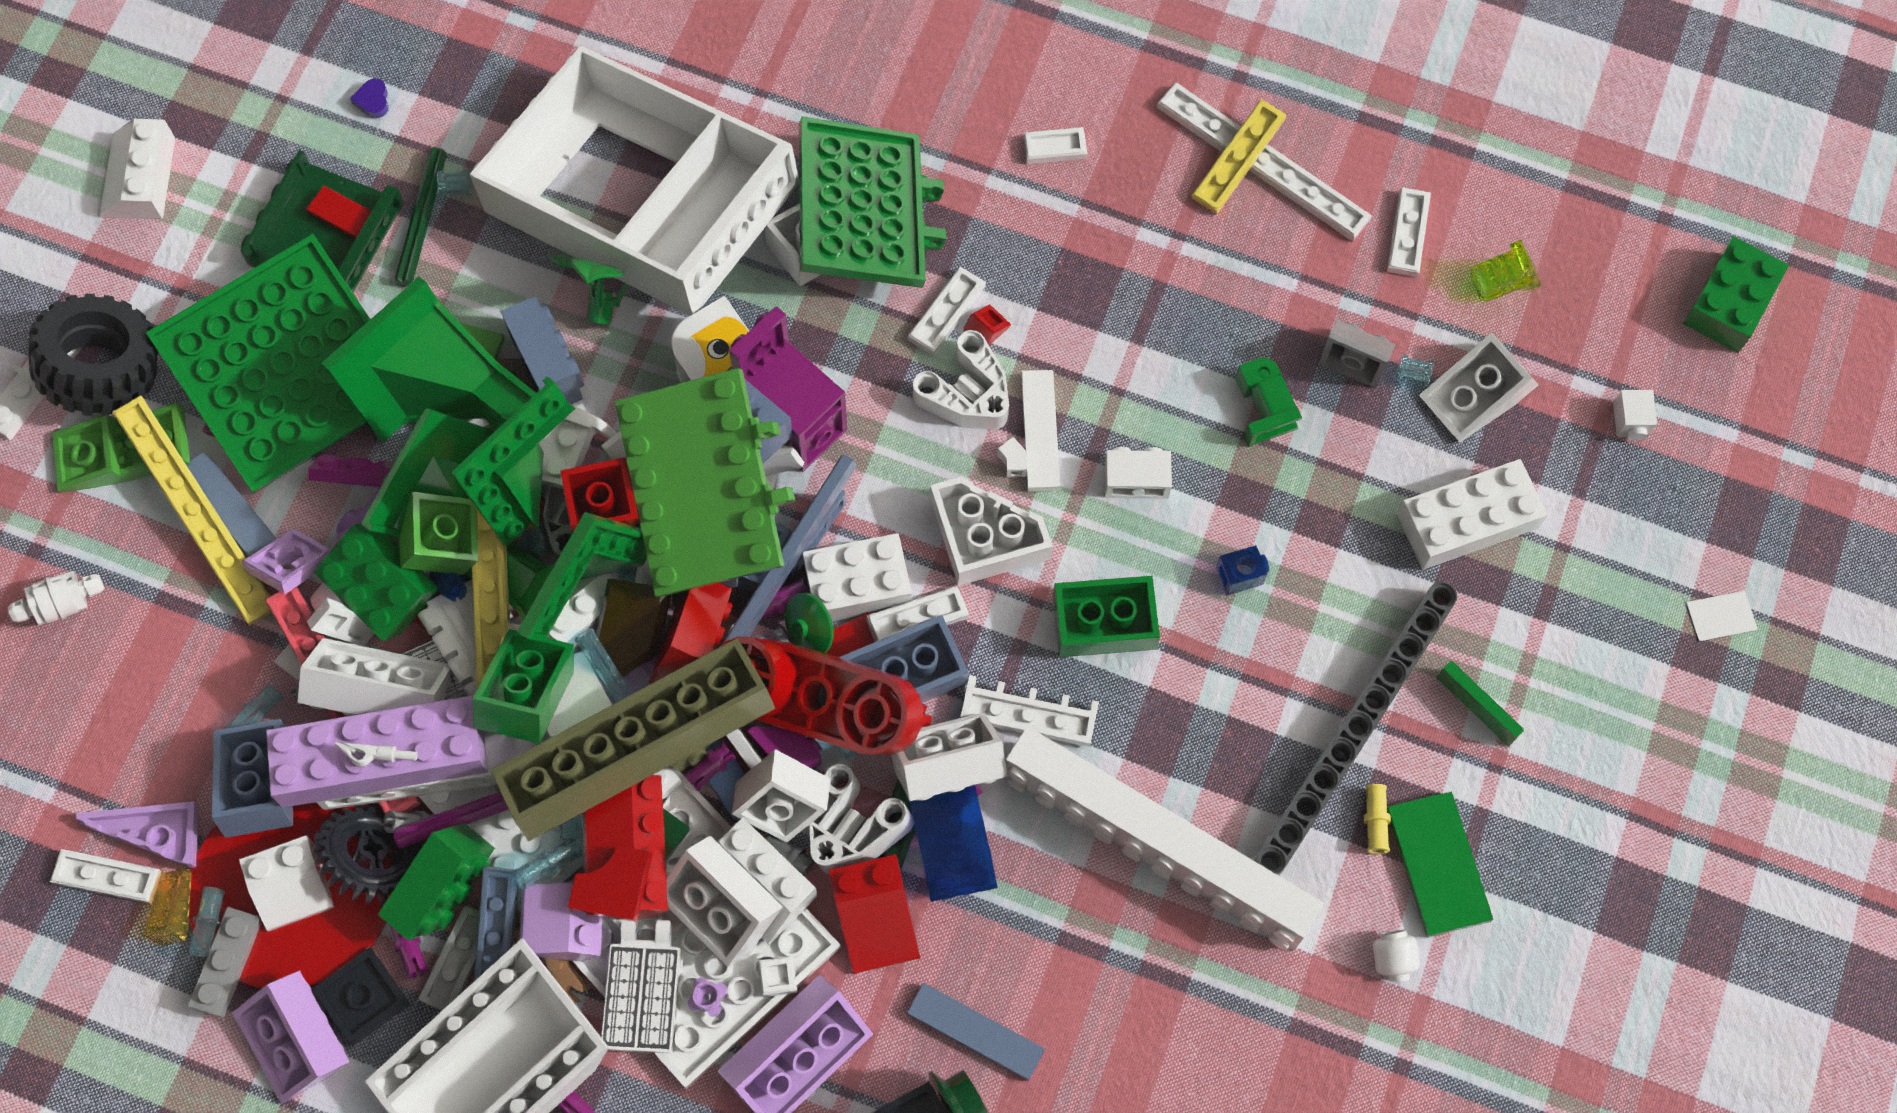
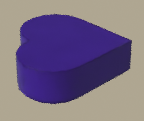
(372, 98)

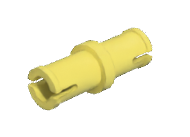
(1377, 819)

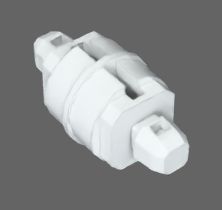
(56, 598)

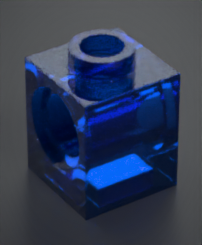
(1233, 579)

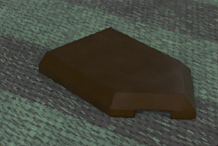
(631, 623)

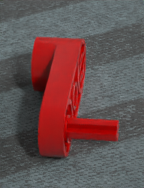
(860, 703)

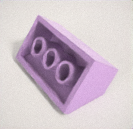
(796, 1050)

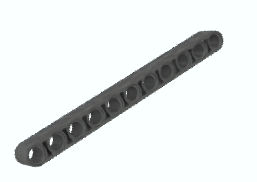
(1366, 718)

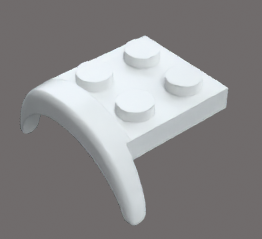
(568, 444)

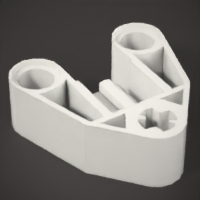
(954, 407)
(850, 833)

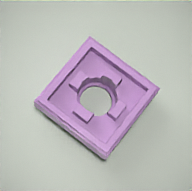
(293, 549)

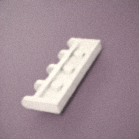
(20, 399)
(1018, 712)

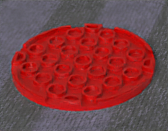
(311, 945)

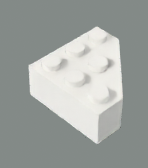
(986, 531)

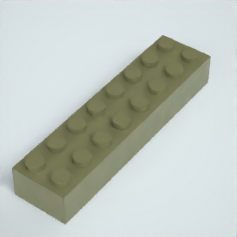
(632, 739)

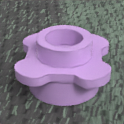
(705, 987)

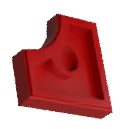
(615, 888)

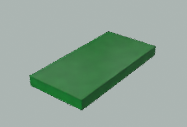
(1439, 864)

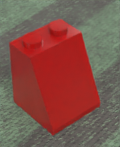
(601, 491)

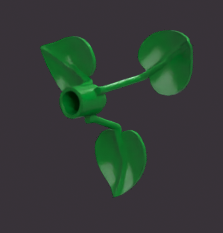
(601, 300)

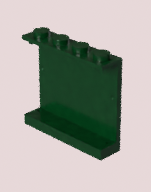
(288, 221)

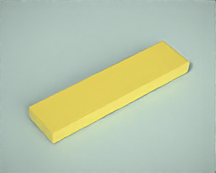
(1239, 156)

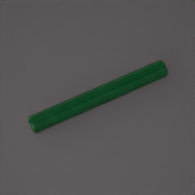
(420, 217)

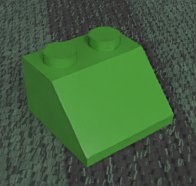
(439, 534)

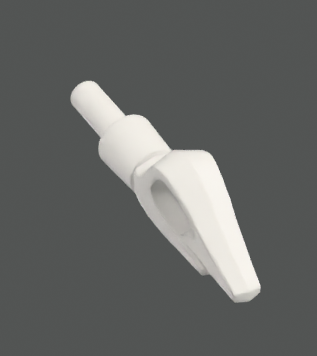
(385, 753)

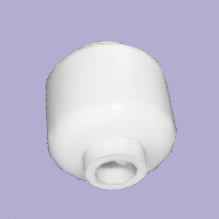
(1396, 955)

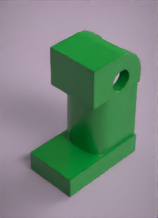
(1272, 398)

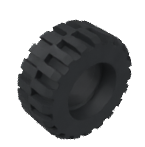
(91, 323)

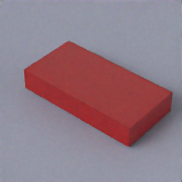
(338, 212)

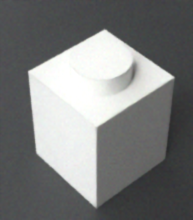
(1635, 414)

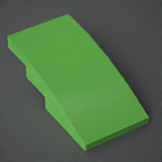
(102, 454)

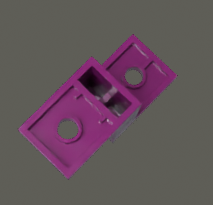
(792, 384)

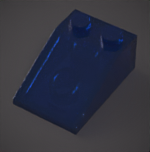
(953, 844)

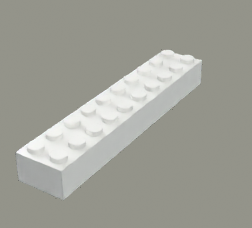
(1161, 840)

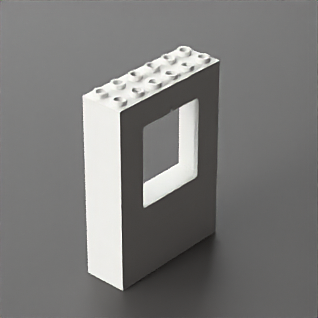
(695, 221)

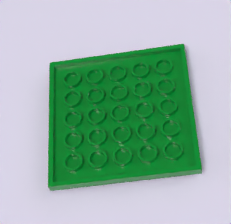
(256, 361)

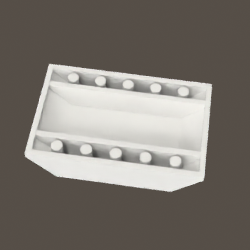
(496, 1048)

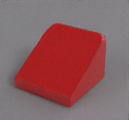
(988, 323)

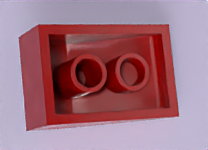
(874, 914)

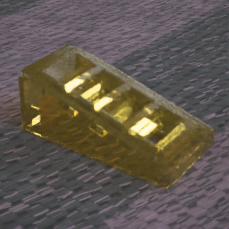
(170, 909)

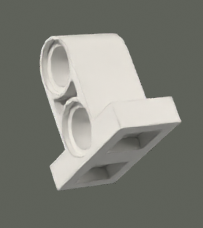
(336, 619)

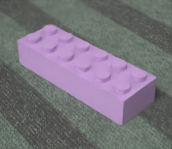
(311, 768)

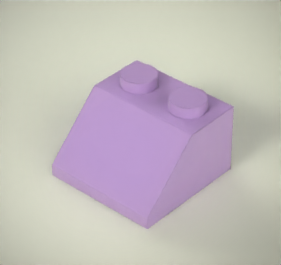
(553, 928)

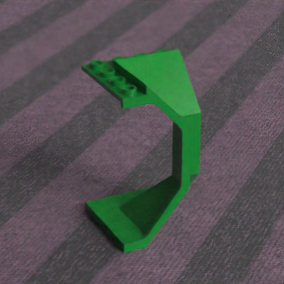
(423, 358)
(535, 588)

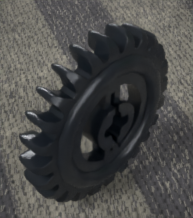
(364, 868)

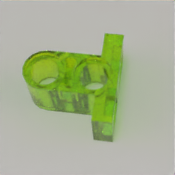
(1505, 273)

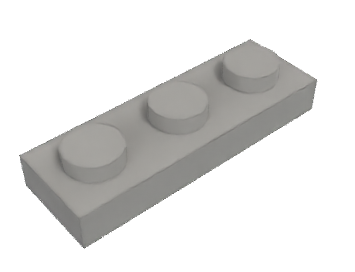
(225, 962)
(454, 963)

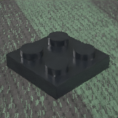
(361, 996)

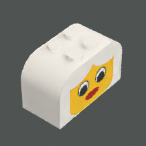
(704, 341)

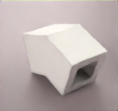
(1014, 458)

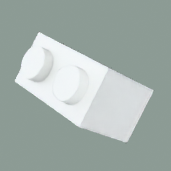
(1138, 473)

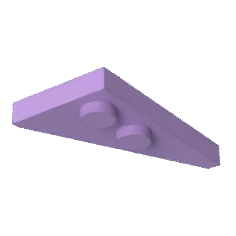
(159, 829)

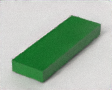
(1480, 703)

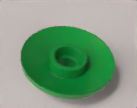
(809, 622)

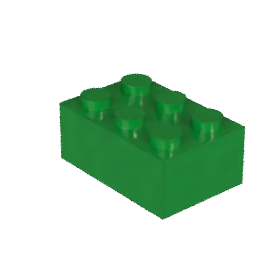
(1736, 294)
(369, 580)
(1106, 616)
(523, 687)
(437, 881)

